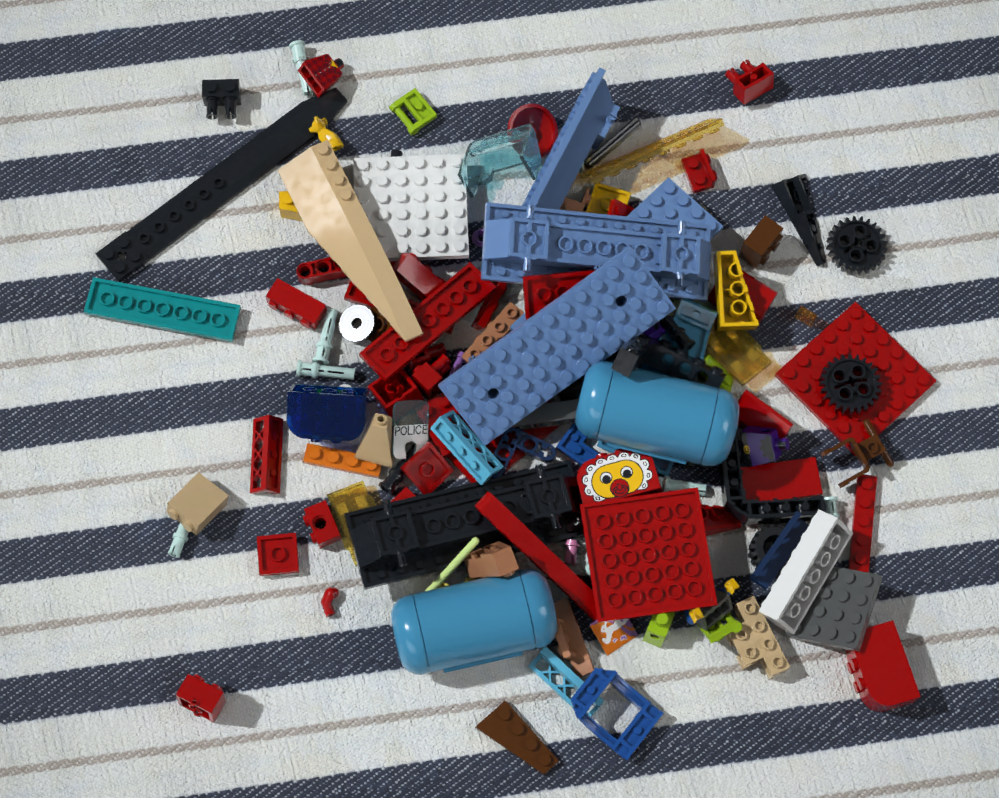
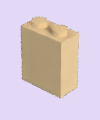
(197, 503)

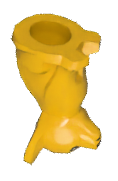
(319, 126)

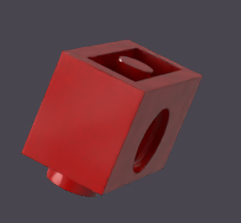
(318, 513)

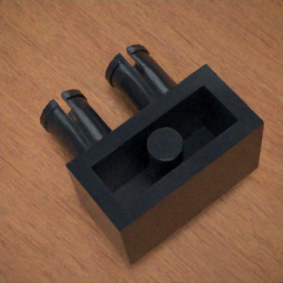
(221, 93)

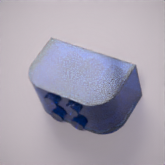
(327, 412)

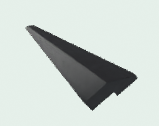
(795, 201)

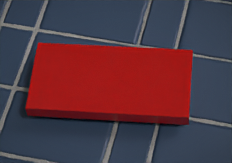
(782, 480)

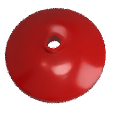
(542, 122)

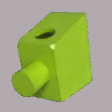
(658, 626)

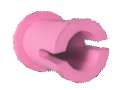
(571, 551)

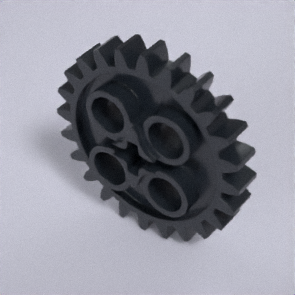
(846, 232)
(855, 399)

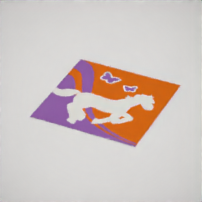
(613, 634)

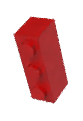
(416, 275)
(296, 304)

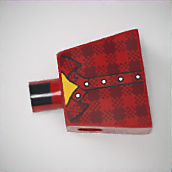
(321, 73)

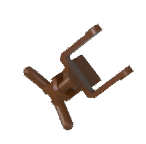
(864, 451)

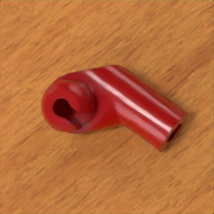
(326, 601)

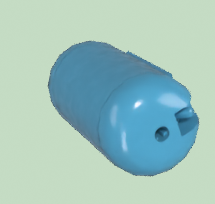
(657, 415)
(474, 622)

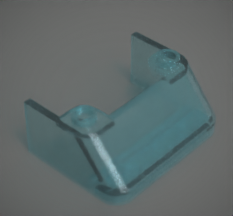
(499, 153)

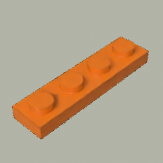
(339, 460)

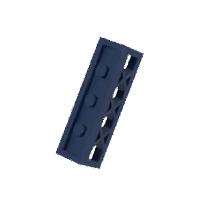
(779, 552)

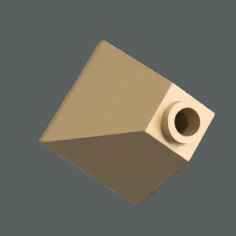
(377, 441)

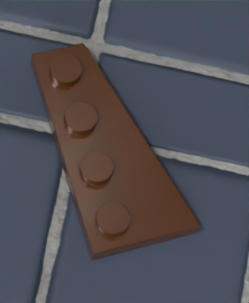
(513, 733)

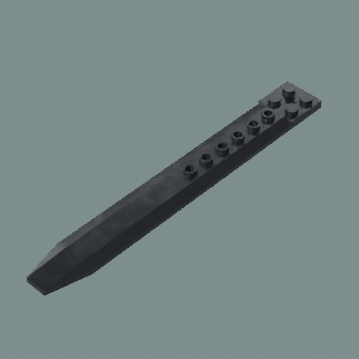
(218, 185)

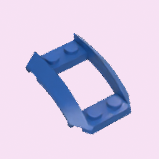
(636, 730)

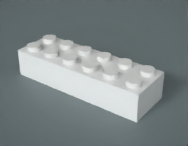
(806, 571)

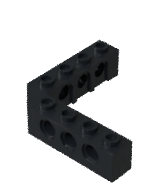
(652, 352)
(754, 511)

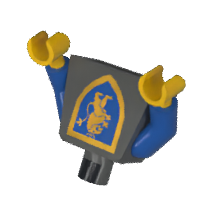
(709, 616)

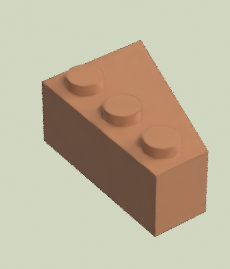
(491, 561)

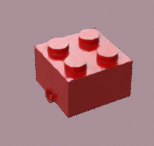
(396, 389)
(200, 696)

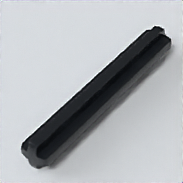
(612, 143)

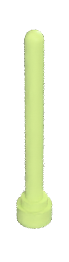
(454, 564)

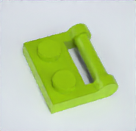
(417, 107)
(719, 630)

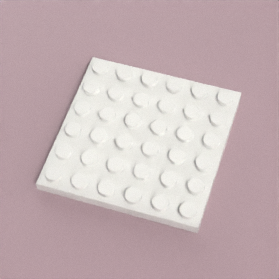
(415, 204)

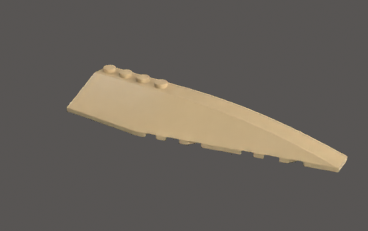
(343, 230)

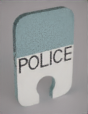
(408, 425)

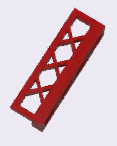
(269, 454)

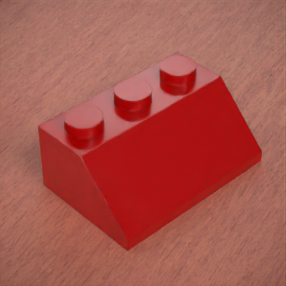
(759, 294)
(757, 413)

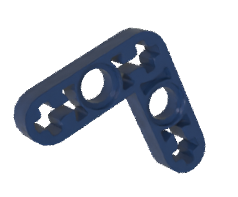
(518, 444)

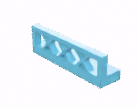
(464, 448)
(567, 674)

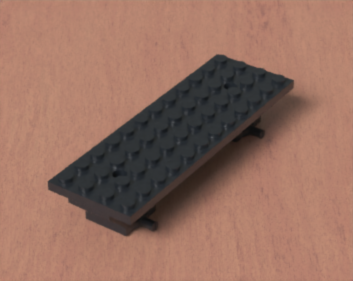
(431, 529)

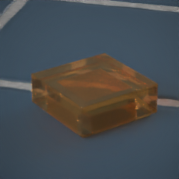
(806, 316)

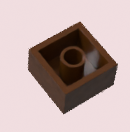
(761, 242)

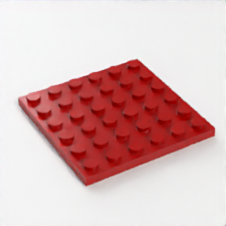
(859, 334)
(648, 555)

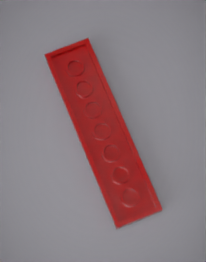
(435, 317)

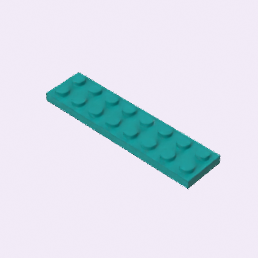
(162, 309)

